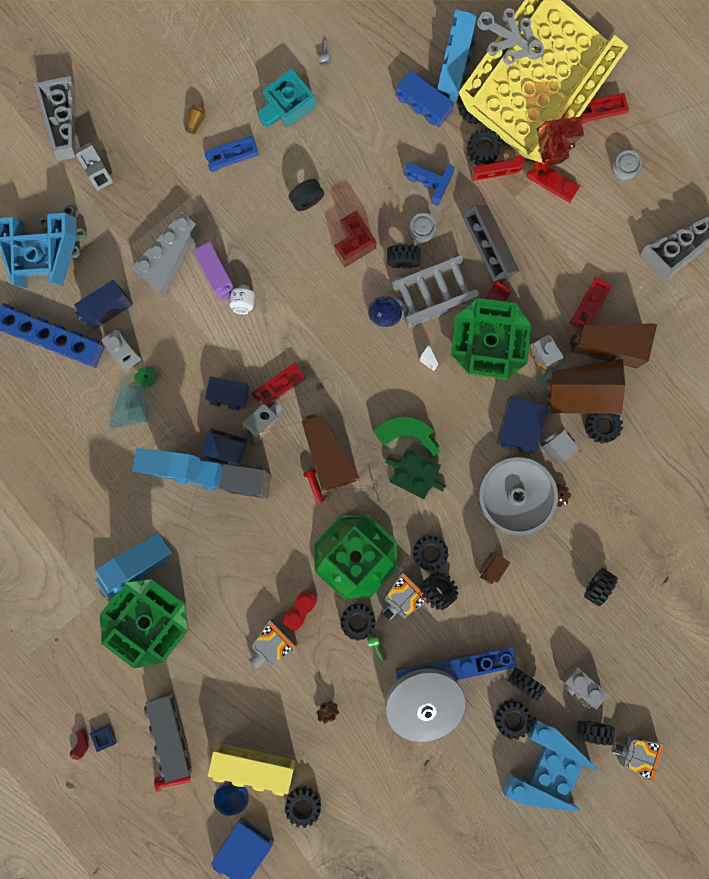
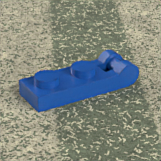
(231, 153)

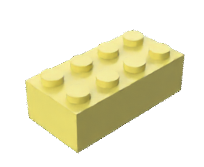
(251, 769)

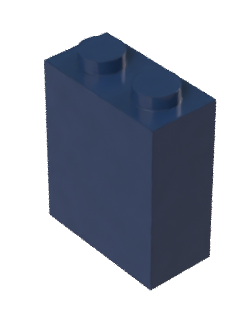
(102, 305)
(521, 425)

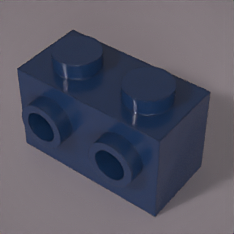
(227, 393)
(224, 446)

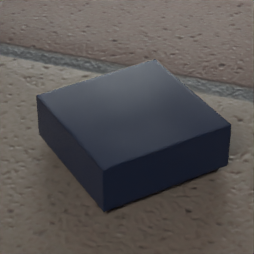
(103, 738)

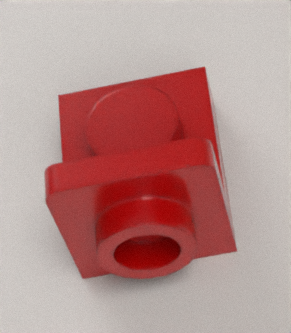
(499, 292)

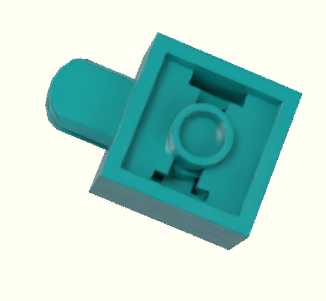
(279, 98)

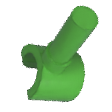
(374, 642)

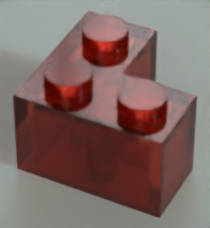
(554, 137)
(358, 240)

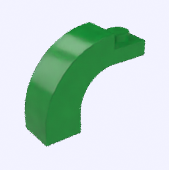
(410, 427)

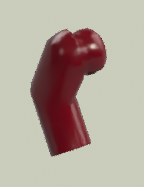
(82, 745)

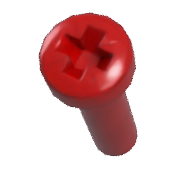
(314, 485)
(158, 784)

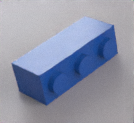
(424, 99)

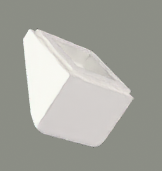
(429, 359)

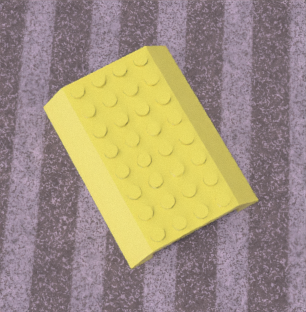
(554, 87)

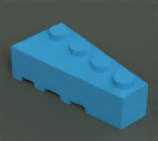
(457, 54)

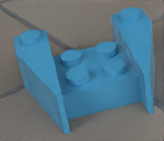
(38, 253)
(178, 467)
(131, 565)
(552, 774)

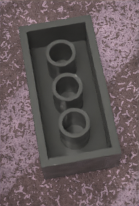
(245, 481)

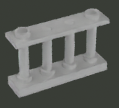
(449, 303)

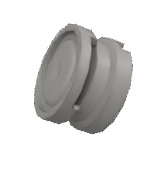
(626, 165)
(422, 227)

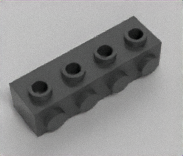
(490, 243)
(168, 737)

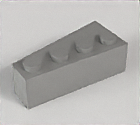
(58, 111)
(678, 250)
(166, 254)

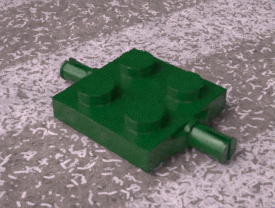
(415, 473)

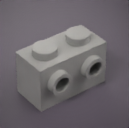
(560, 446)
(584, 687)

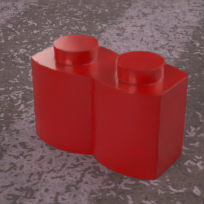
(303, 605)

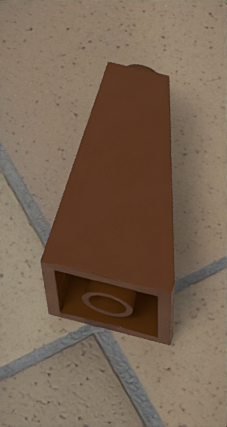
(616, 341)
(588, 389)
(328, 457)

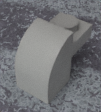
(93, 166)

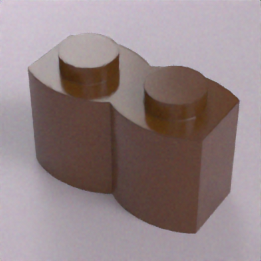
(493, 568)

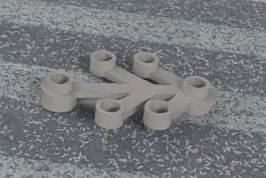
(513, 37)

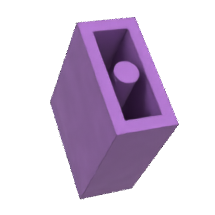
(214, 271)

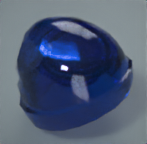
(384, 311)
(230, 799)

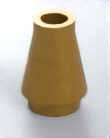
(194, 118)

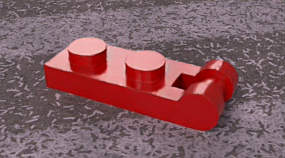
(605, 107)
(497, 169)
(553, 181)
(591, 302)
(279, 385)

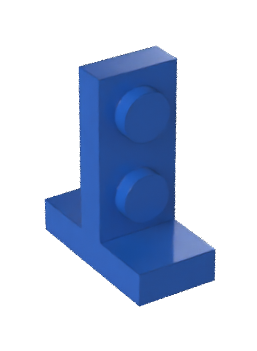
(430, 180)

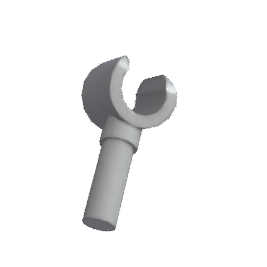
(324, 58)

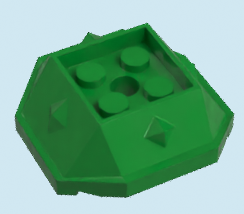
(492, 320)
(355, 578)
(131, 640)

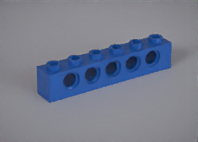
(89, 355)

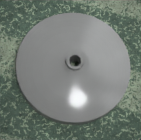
(536, 492)
(425, 705)

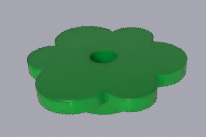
(147, 372)

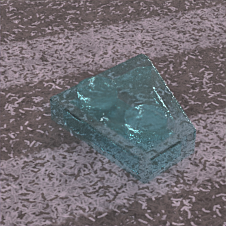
(129, 407)

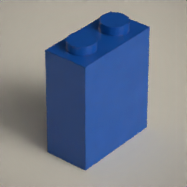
(242, 851)

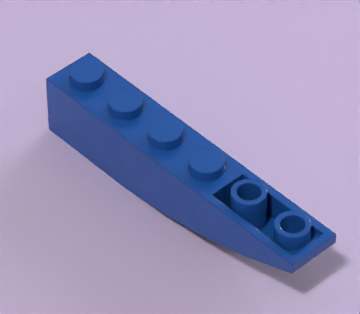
(468, 665)

